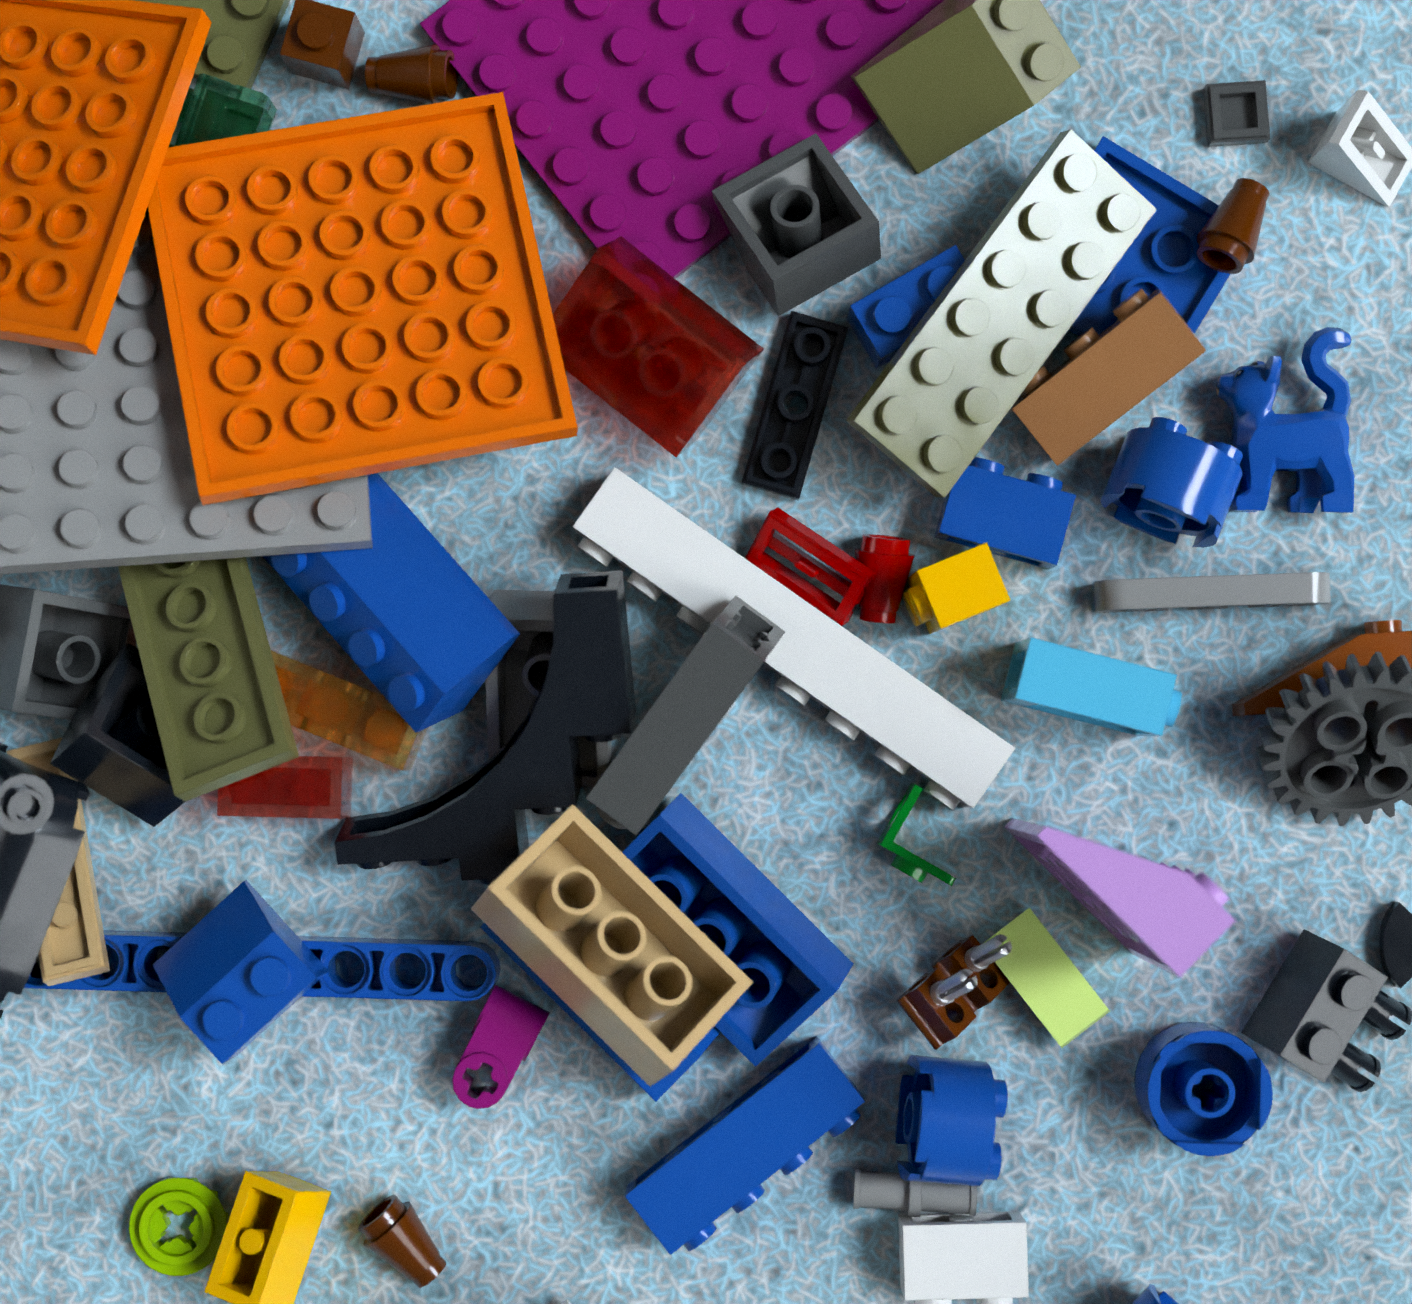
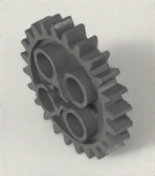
(1342, 741)

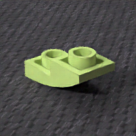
(1048, 979)

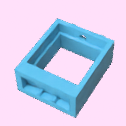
(1091, 688)

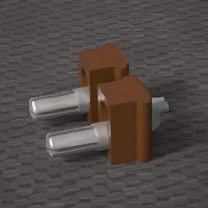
(961, 983)

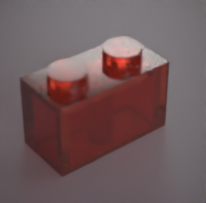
(293, 790)

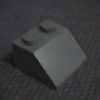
(798, 224)
(55, 649)

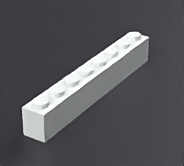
(812, 656)

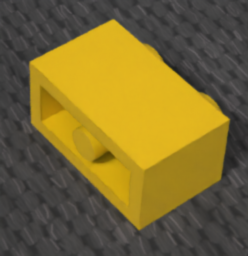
(955, 589)
(267, 1239)

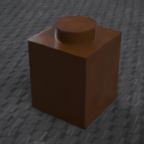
(322, 43)

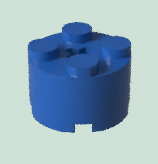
(1173, 483)
(1222, 1115)
(950, 1121)

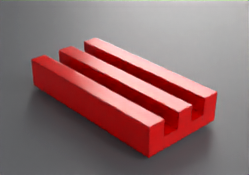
(820, 548)

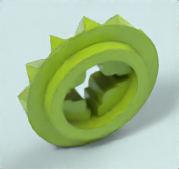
(150, 1221)

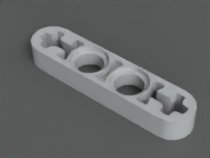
(1212, 592)

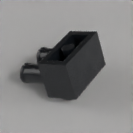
(1318, 1007)

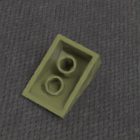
(963, 74)

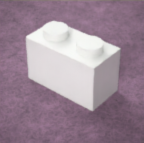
(963, 1257)

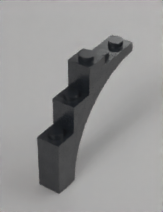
(539, 767)

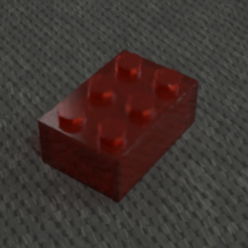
(650, 345)

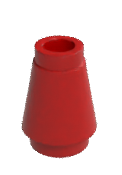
(892, 563)

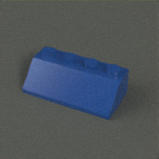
(404, 612)
(748, 920)

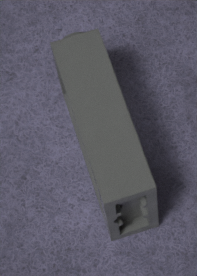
(684, 715)

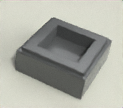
(1236, 113)

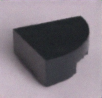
(1396, 944)

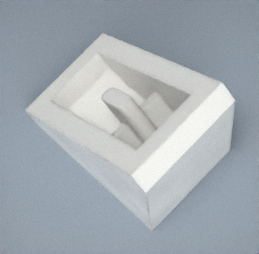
(1364, 149)

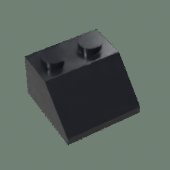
(117, 743)

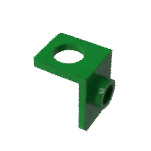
(904, 859)

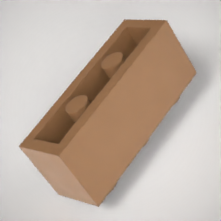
(1107, 374)

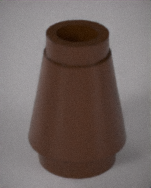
(413, 74)
(1234, 228)
(402, 1241)

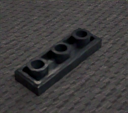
(784, 439)

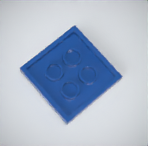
(1161, 253)

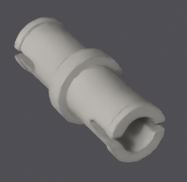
(889, 1191)

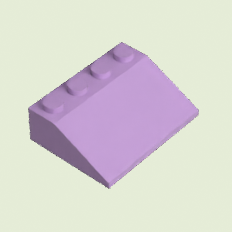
(1145, 905)

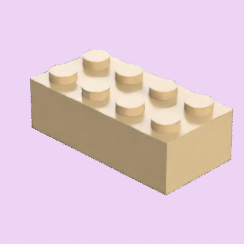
(612, 946)

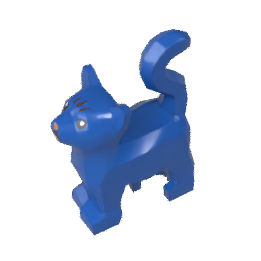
(1306, 442)

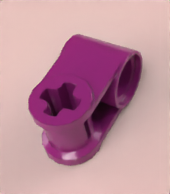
(502, 1040)

